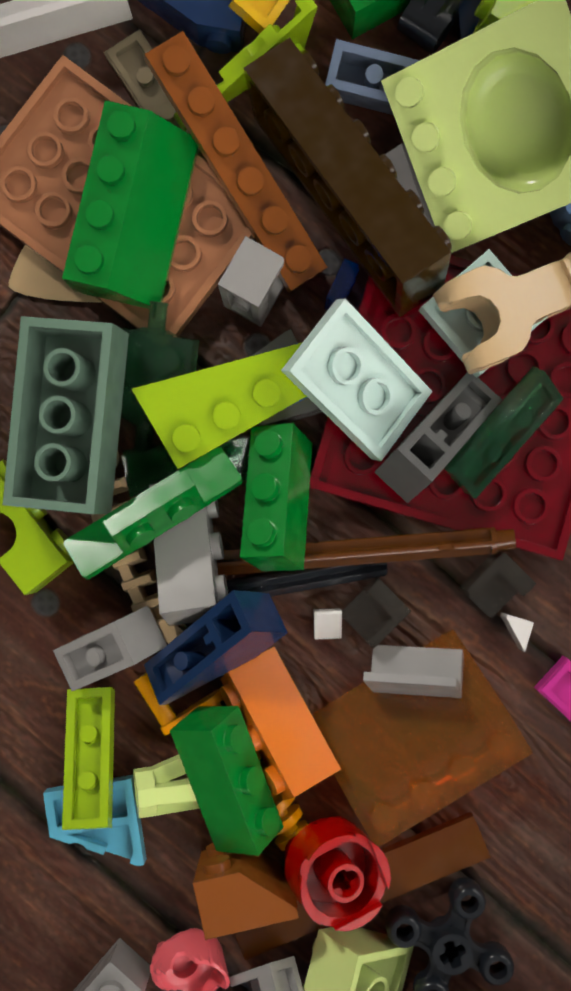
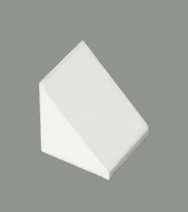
(327, 623)
(519, 629)

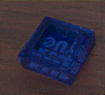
(343, 283)

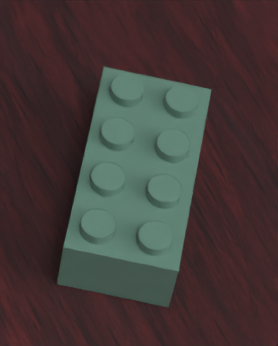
(65, 415)

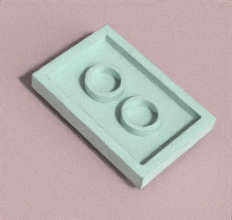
(357, 379)

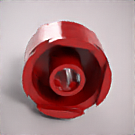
(336, 873)

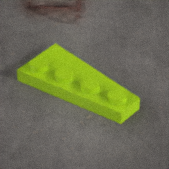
(217, 403)

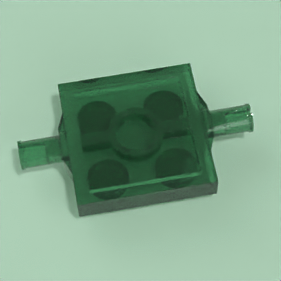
(153, 357)

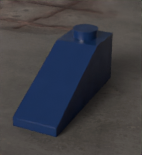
(204, 22)
(216, 643)

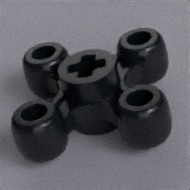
(450, 927)

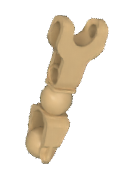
(506, 306)

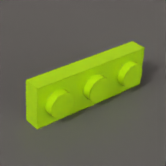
(89, 759)

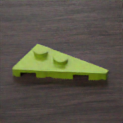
(270, 37)

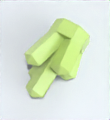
(163, 789)

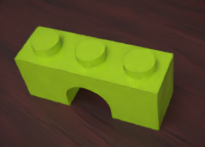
(38, 549)

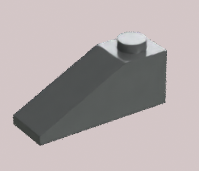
(438, 437)

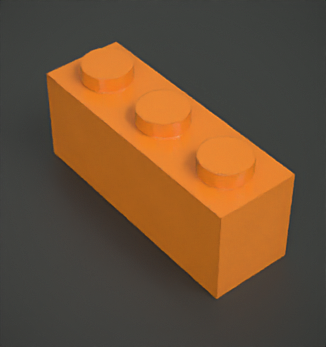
(279, 725)

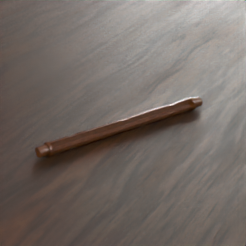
(387, 549)

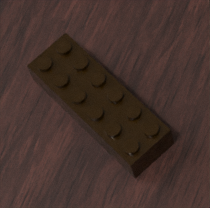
(348, 177)

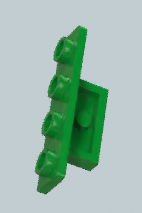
(152, 513)

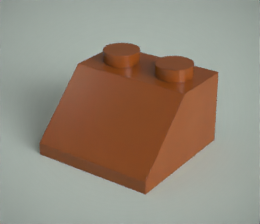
(241, 892)

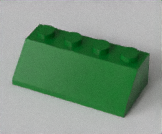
(130, 207)

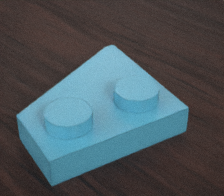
(122, 839)

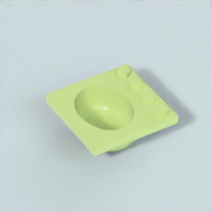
(491, 123)

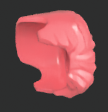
(189, 963)

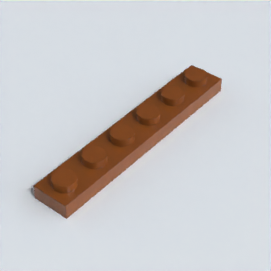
(234, 158)

